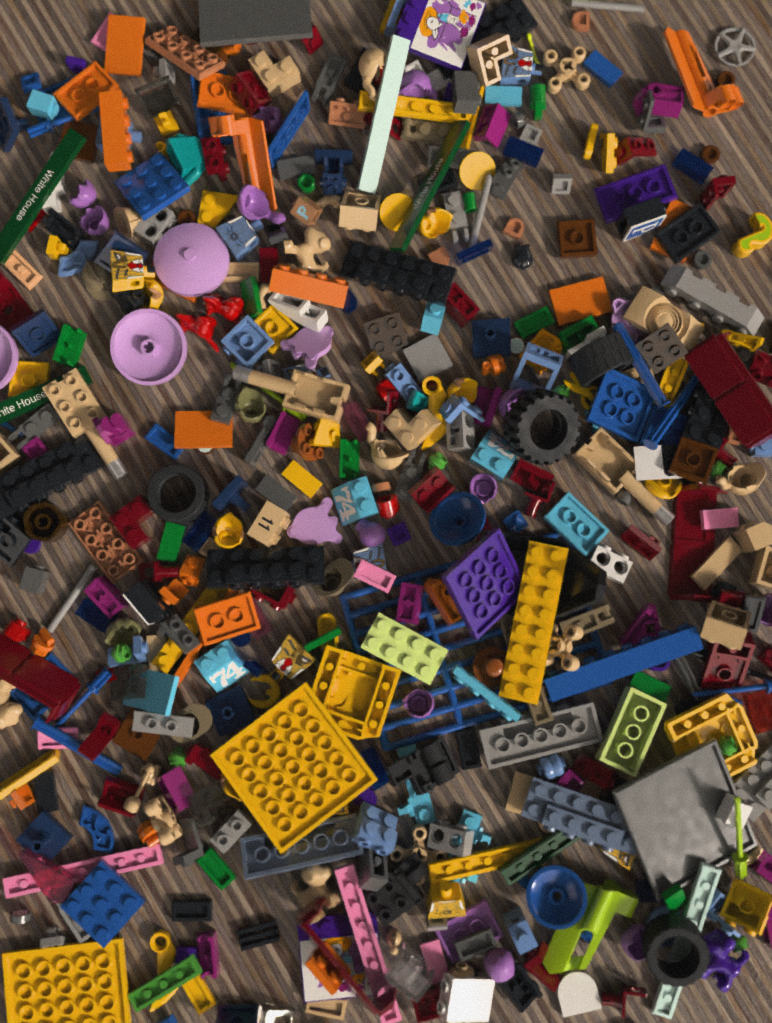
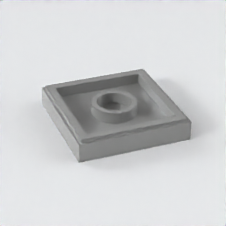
(427, 357)

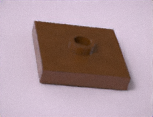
(89, 149)
(576, 238)
(693, 460)
(135, 742)

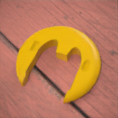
(274, 692)

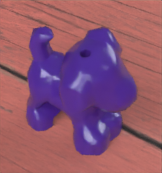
(727, 967)

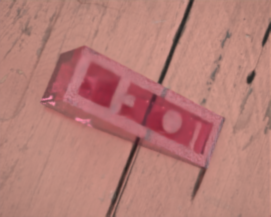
(50, 877)

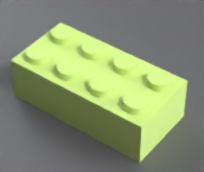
(404, 648)
(630, 731)

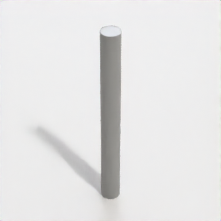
(607, 5)
(480, 210)
(71, 598)

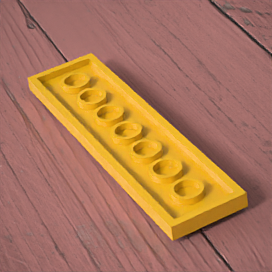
(533, 622)

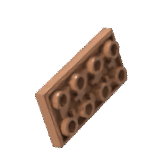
(185, 52)
(105, 542)

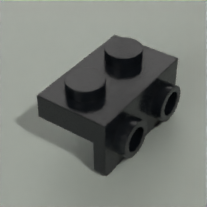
(130, 299)
(521, 988)

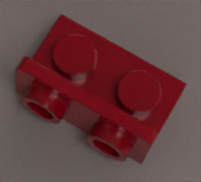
(249, 91)
(431, 490)

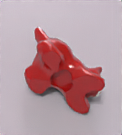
(228, 308)
(201, 326)

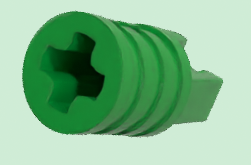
(537, 100)

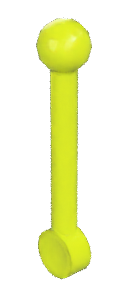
(529, 39)

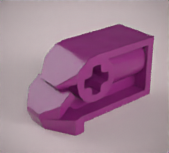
(667, 99)
(114, 429)
(637, 628)

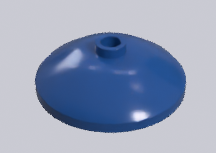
(452, 511)
(551, 911)

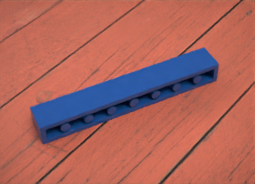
(624, 661)

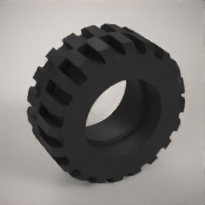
(561, 436)

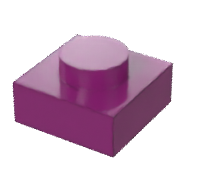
(35, 448)

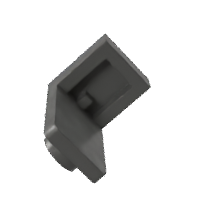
(650, 123)
(505, 177)
(179, 633)
(193, 843)

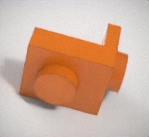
(191, 570)
(173, 592)

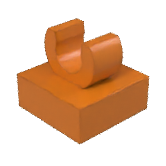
(22, 797)

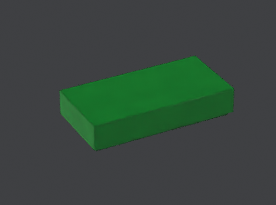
(251, 297)
(534, 322)
(171, 542)
(323, 639)
(649, 686)
(216, 868)
(674, 898)

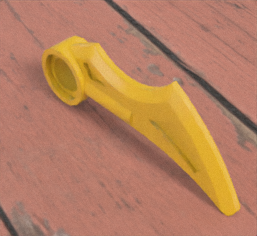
(435, 401)
(165, 958)

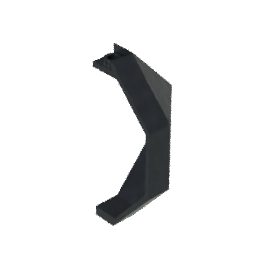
(582, 579)

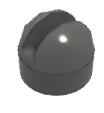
(517, 120)
(623, 497)

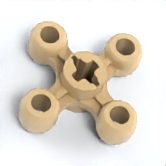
(566, 70)
(562, 647)
(163, 820)
(426, 855)

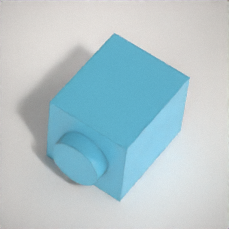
(42, 105)
(432, 318)

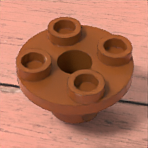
(300, 443)
(489, 665)

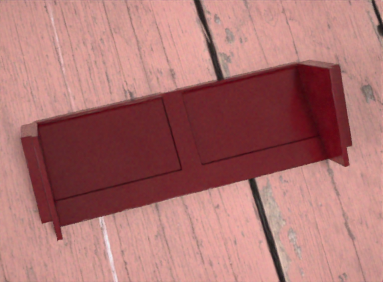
(732, 389)
(689, 542)
(37, 677)
(379, 1005)

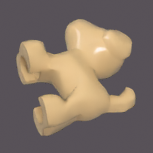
(314, 243)
(9, 711)
(315, 878)

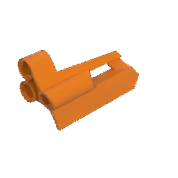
(696, 79)
(250, 147)

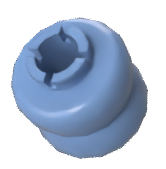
(551, 767)

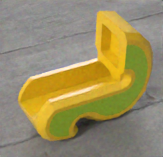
(758, 239)

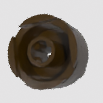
(38, 530)

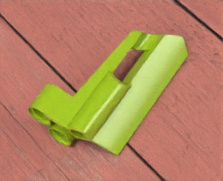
(601, 907)

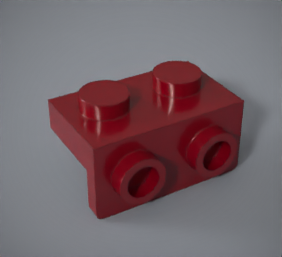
(213, 157)
(716, 189)
(761, 368)
(115, 794)
(427, 1006)

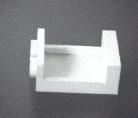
(465, 998)

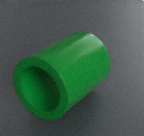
(469, 202)

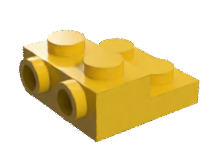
(747, 907)

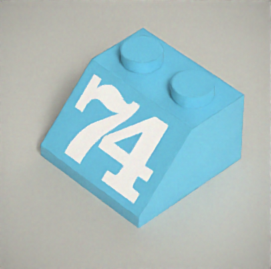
(493, 456)
(354, 501)
(222, 666)

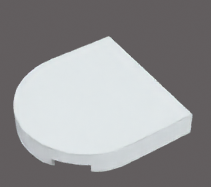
(577, 993)

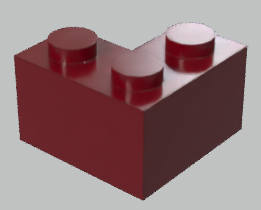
(129, 521)

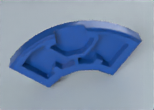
(99, 828)

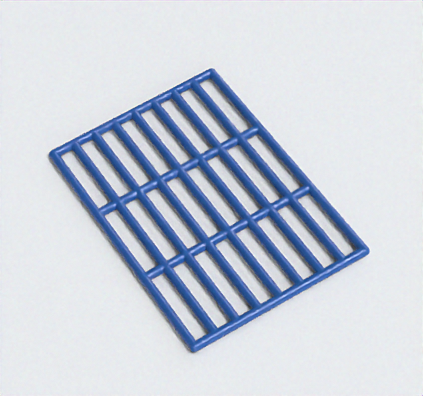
(444, 669)

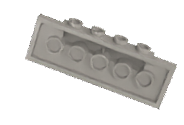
(522, 741)
(756, 784)

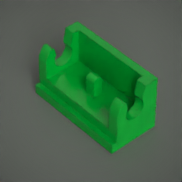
(577, 333)
(69, 346)
(349, 459)

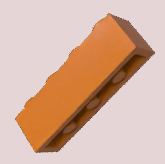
(115, 131)
(309, 286)

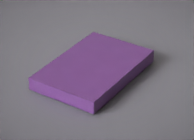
(477, 917)

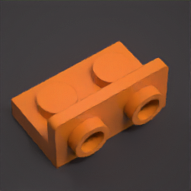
(324, 971)

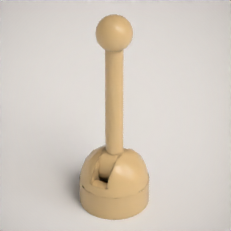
(133, 803)
(393, 941)

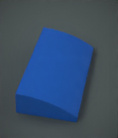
(201, 114)
(288, 128)

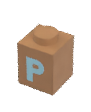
(306, 210)

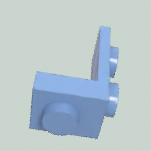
(401, 380)
(455, 405)
(139, 652)
(716, 904)

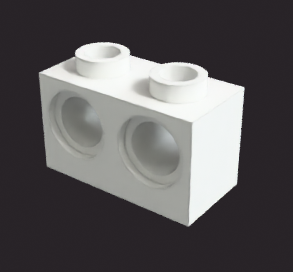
(610, 559)

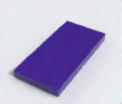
(634, 190)

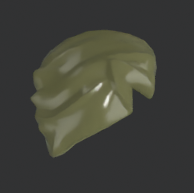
(250, 405)
(122, 631)

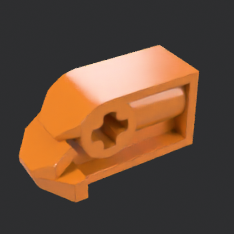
(443, 603)

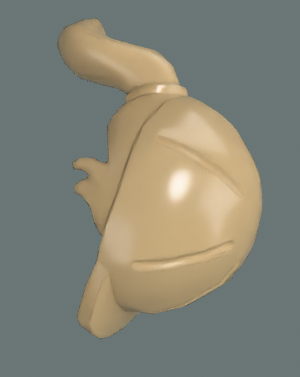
(369, 67)
(383, 452)
(742, 478)

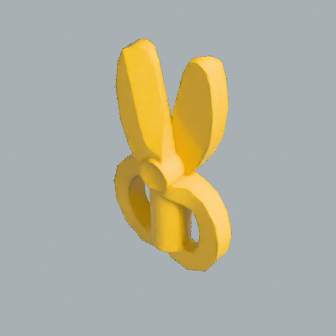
(576, 388)

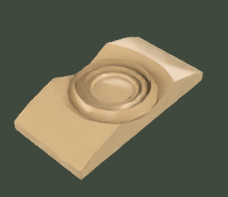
(652, 310)

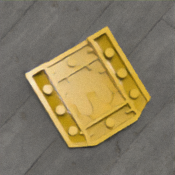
(355, 691)
(715, 719)

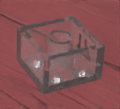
(410, 972)

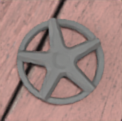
(735, 46)

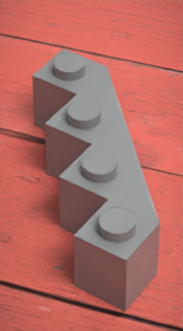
(704, 296)

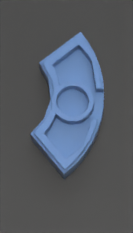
(74, 262)

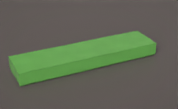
(165, 983)

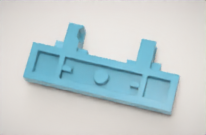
(492, 699)
(417, 805)
(473, 821)

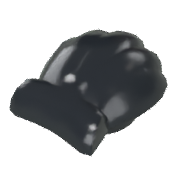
(522, 256)
(685, 704)

